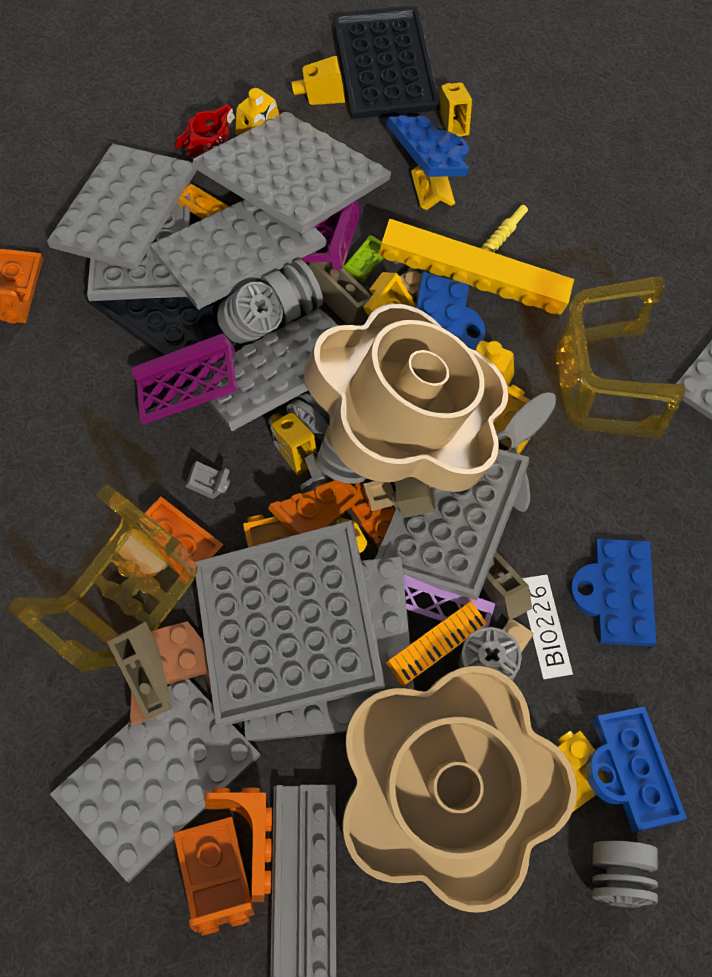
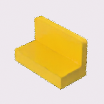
(431, 189)

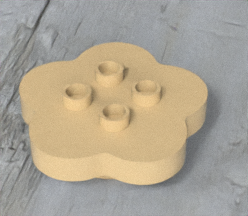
(407, 399)
(453, 788)

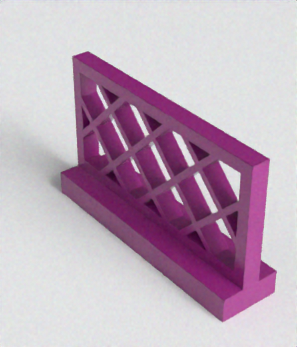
(341, 236)
(182, 364)

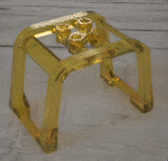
(574, 362)
(158, 542)

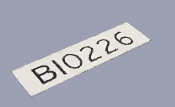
(547, 629)

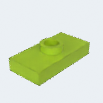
(364, 259)

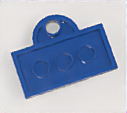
(434, 150)
(446, 304)
(620, 592)
(634, 770)

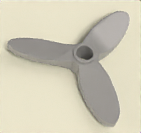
(521, 428)

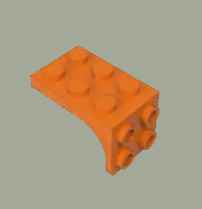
(17, 283)
(252, 807)
(214, 876)

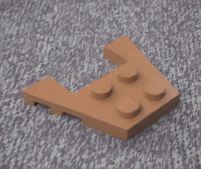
(181, 656)

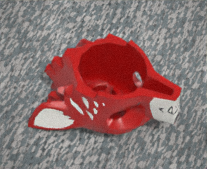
(201, 137)

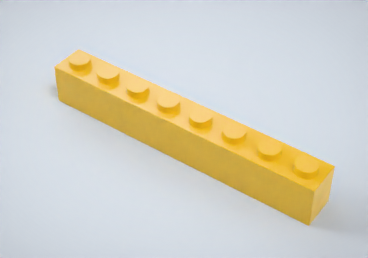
(476, 267)

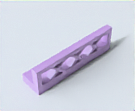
(480, 604)

